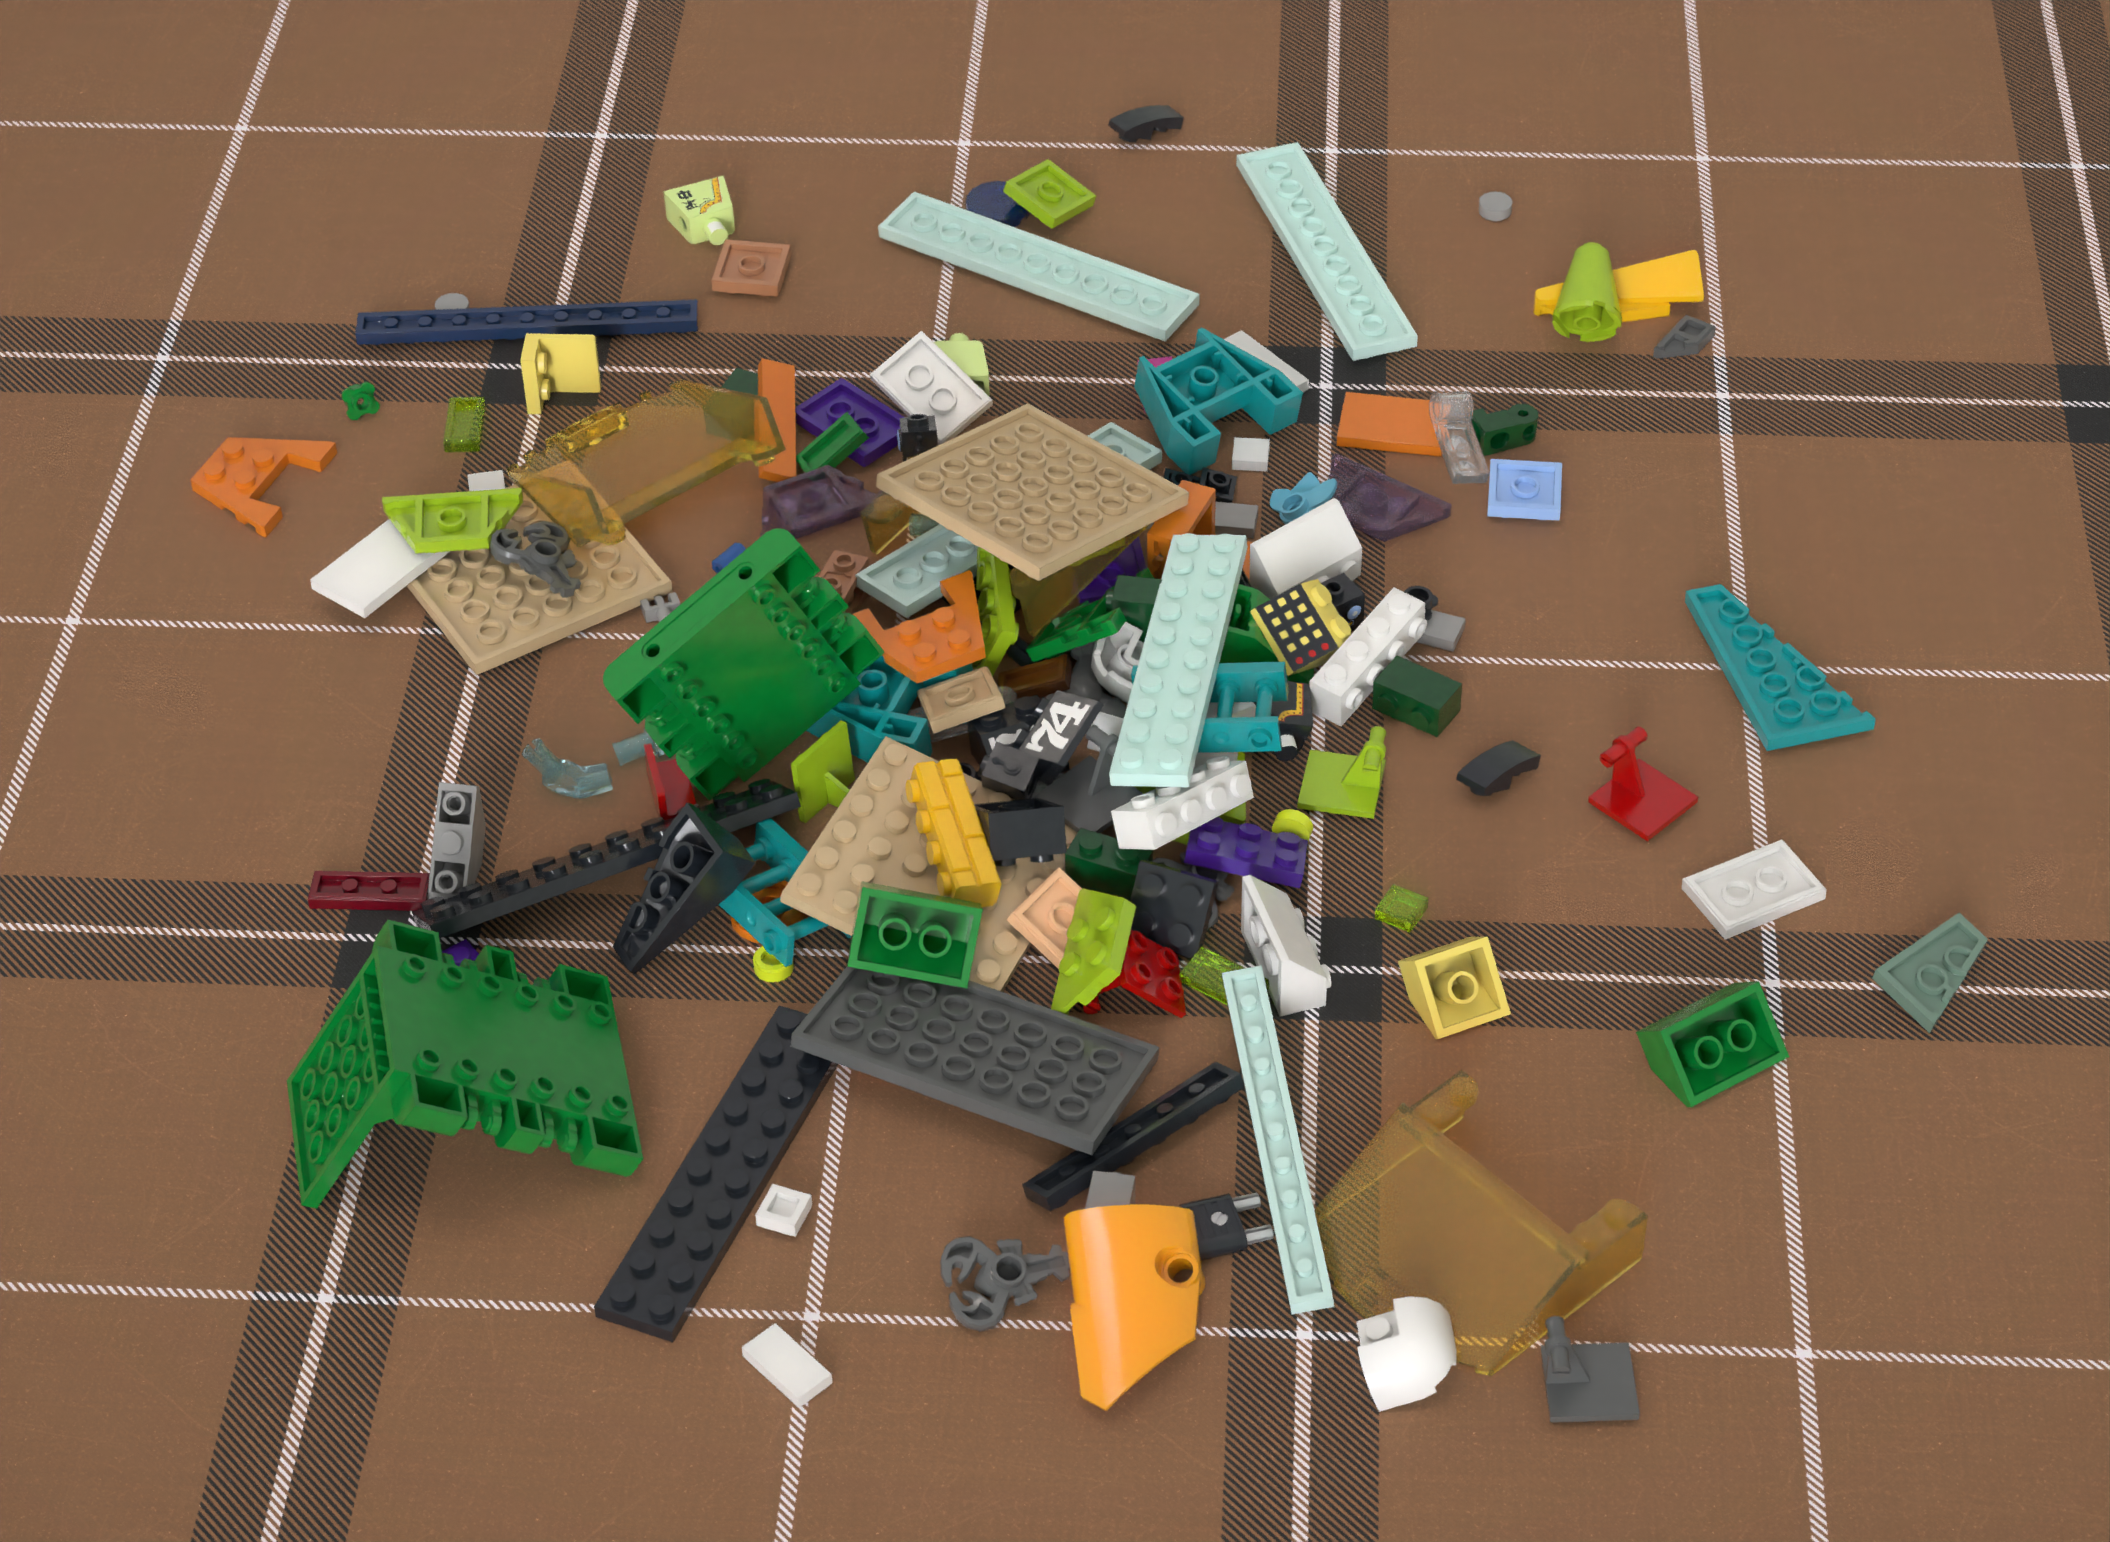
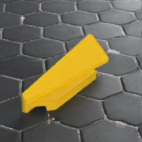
(1644, 287)

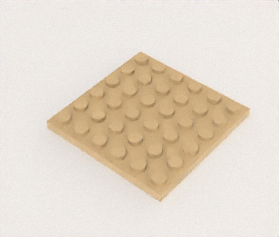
(1032, 491)
(503, 612)
(878, 843)

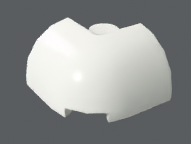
(1114, 660)
(1406, 1351)

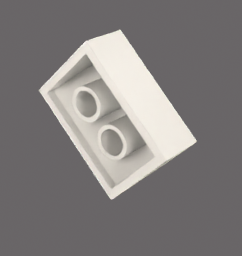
(1305, 550)
(1281, 946)

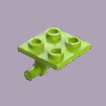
(823, 772)
(1344, 781)

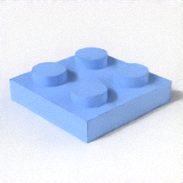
(1525, 489)

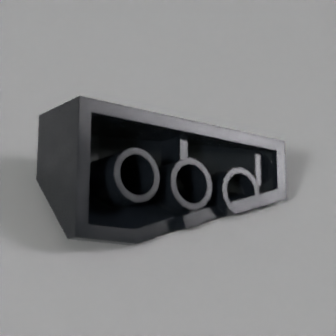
(692, 876)

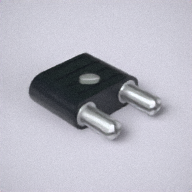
(1220, 1227)

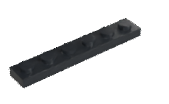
(1134, 1135)

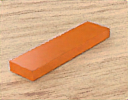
(777, 384)

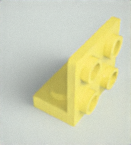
(558, 365)

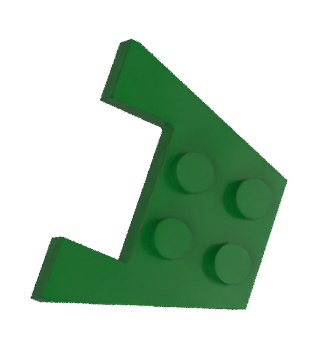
(1078, 627)

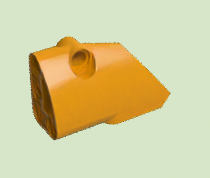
(1124, 1292)

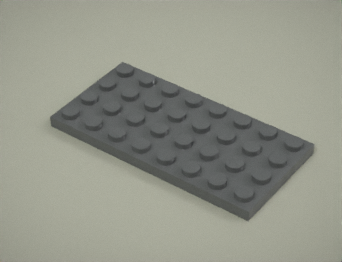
(980, 1053)

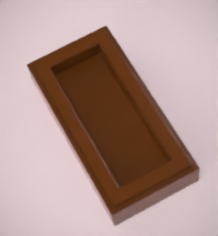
(1038, 678)

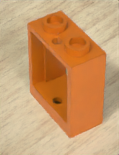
(1194, 518)

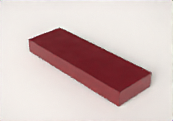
(368, 890)

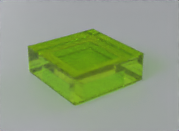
(1401, 908)

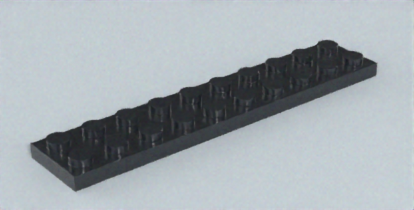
(592, 863)
(716, 1184)

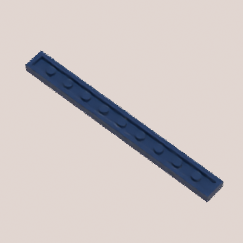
(515, 322)

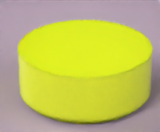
(1294, 822)
(769, 967)

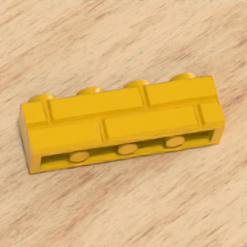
(953, 832)

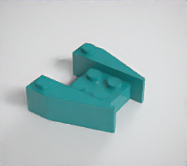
(1205, 386)
(881, 710)

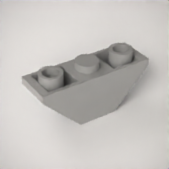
(456, 839)

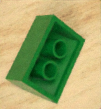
(914, 934)
(1714, 1042)

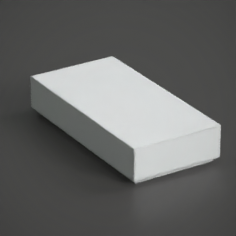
(787, 1365)

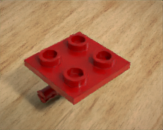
(1638, 793)
(1149, 973)

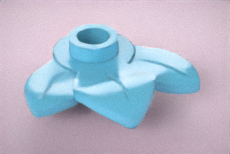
(1302, 498)

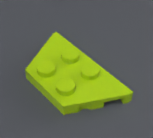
(452, 519)
(1093, 948)

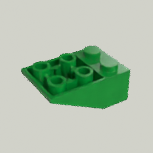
(1244, 638)

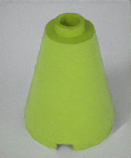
(1588, 296)

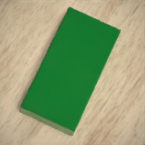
(832, 445)

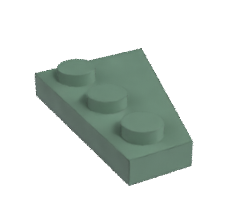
(1932, 969)

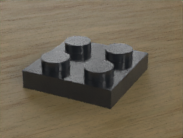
(1172, 906)

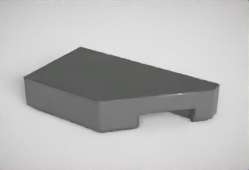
(1685, 338)

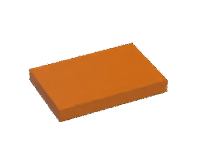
(1387, 424)

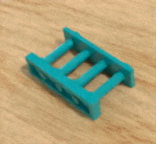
(1244, 683)
(760, 920)

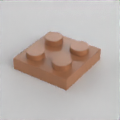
(751, 267)

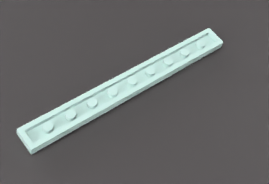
(1277, 1141)

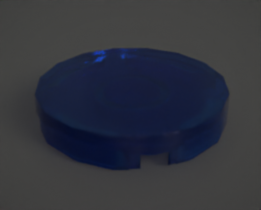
(993, 203)

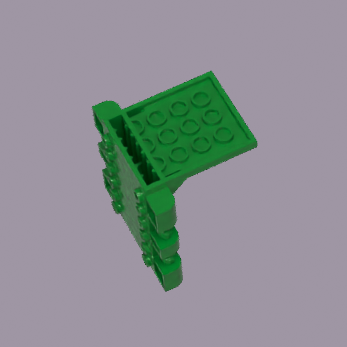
(743, 664)
(463, 1048)

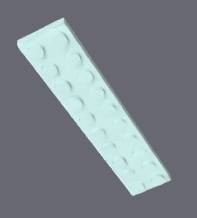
(1326, 252)
(1039, 266)
(912, 574)
(1179, 662)

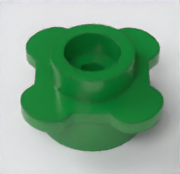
(353, 394)

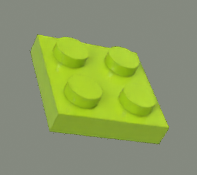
(1049, 193)

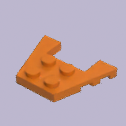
(247, 467)
(937, 640)

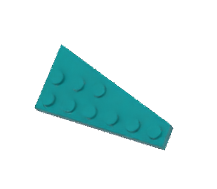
(1773, 681)

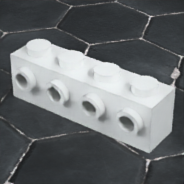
(1351, 670)
(1174, 811)

